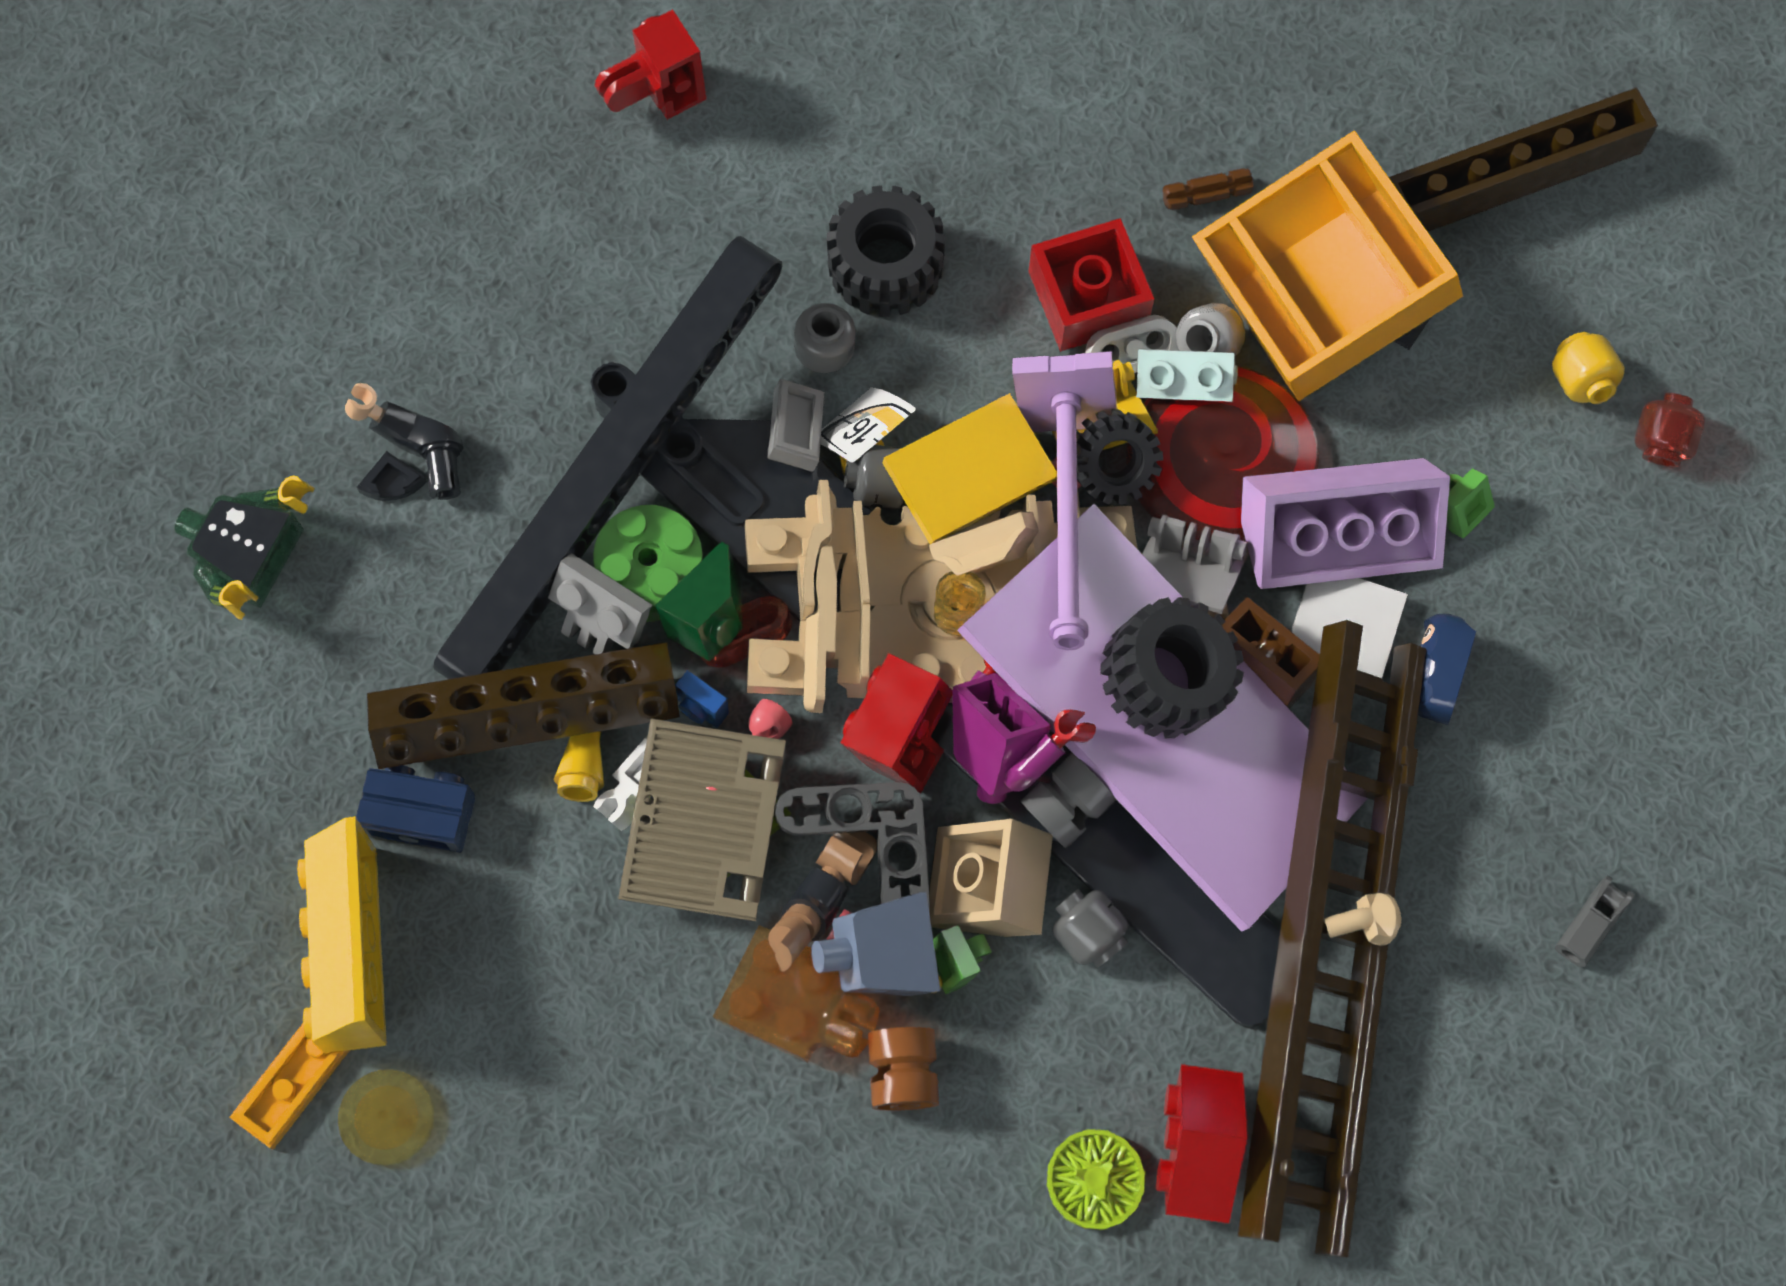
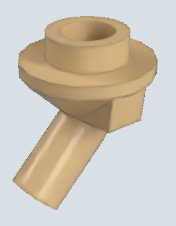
(1374, 914)

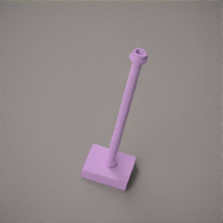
(1058, 397)

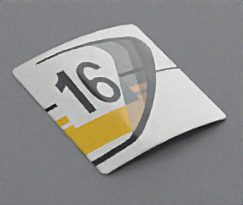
(864, 423)

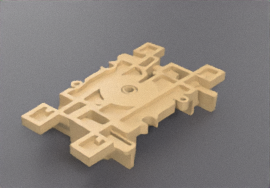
(882, 595)

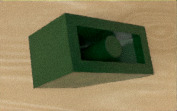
(705, 605)

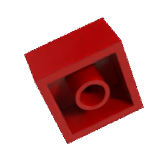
(1089, 282)

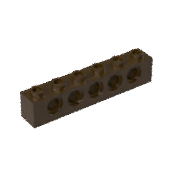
(521, 705)

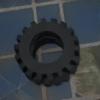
(885, 217)
(1199, 645)

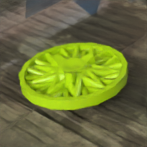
(1095, 1179)

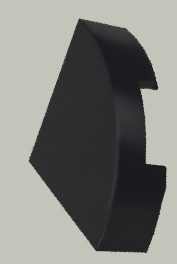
(390, 479)

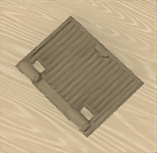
(695, 835)

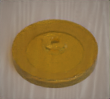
(386, 1117)

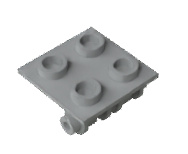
(1196, 567)

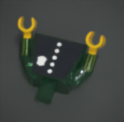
(244, 542)

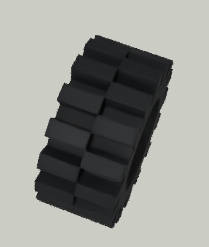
(1135, 474)

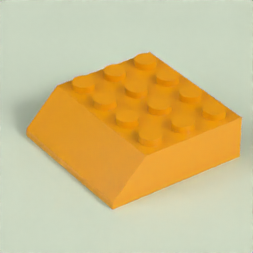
(1328, 265)

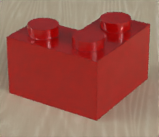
(897, 722)
(1206, 1143)

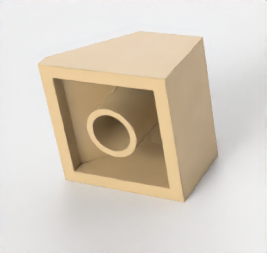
(990, 878)

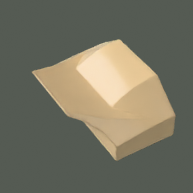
(987, 544)

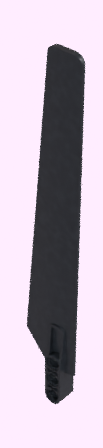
(735, 481)

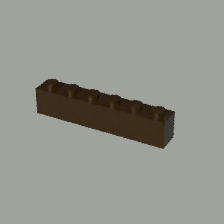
(1527, 160)

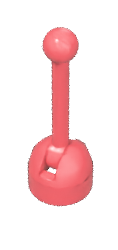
(768, 720)

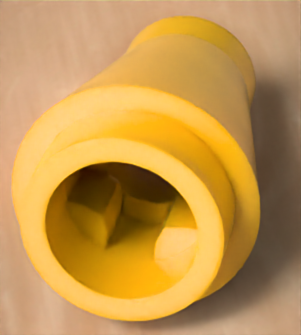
(581, 769)

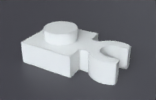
(625, 793)

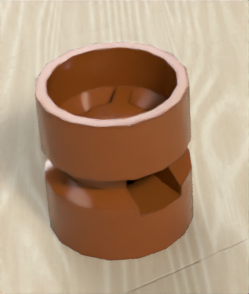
(903, 1069)

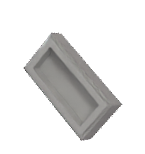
(796, 425)

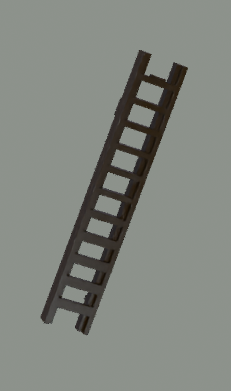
(1300, 937)

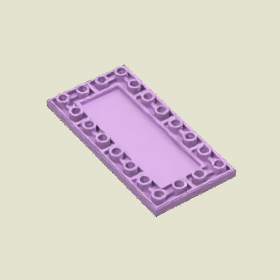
(1209, 798)

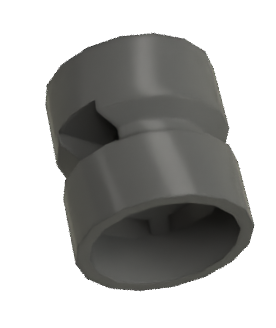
(1068, 800)

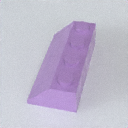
(1345, 522)

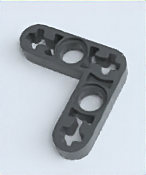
(888, 829)

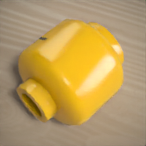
(1588, 368)

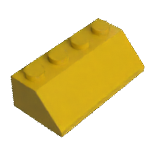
(342, 939)

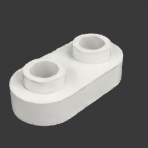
(1132, 336)

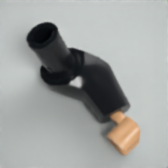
(414, 435)

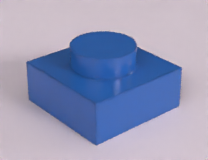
(700, 700)

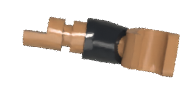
(821, 895)

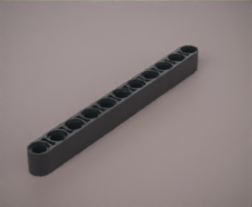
(611, 460)

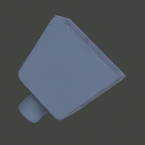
(882, 949)

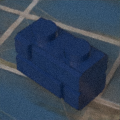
(416, 808)

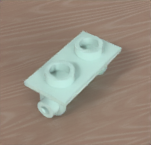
(1186, 375)

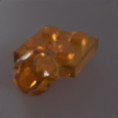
(794, 1007)

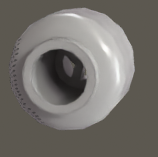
(1211, 329)

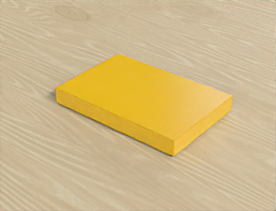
(970, 469)

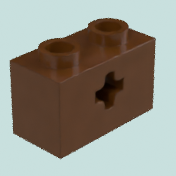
(1273, 652)

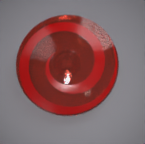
(1219, 443)

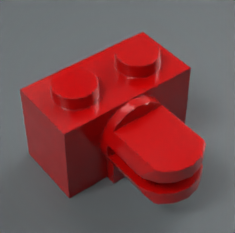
(663, 67)

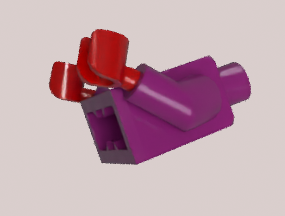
(1004, 738)

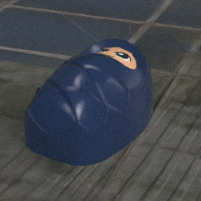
(1448, 648)

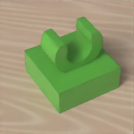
(1468, 502)
(958, 958)

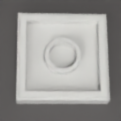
(1357, 601)

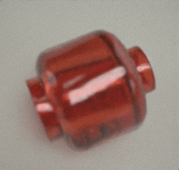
(1669, 430)

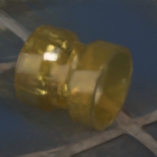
(962, 593)

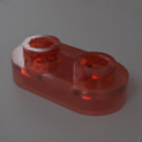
(761, 619)

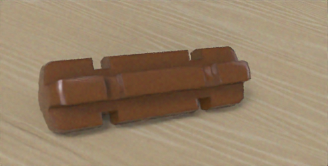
(1208, 189)

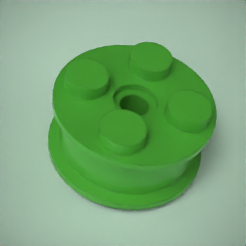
(646, 536)

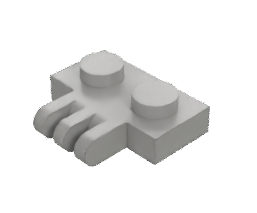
(597, 606)

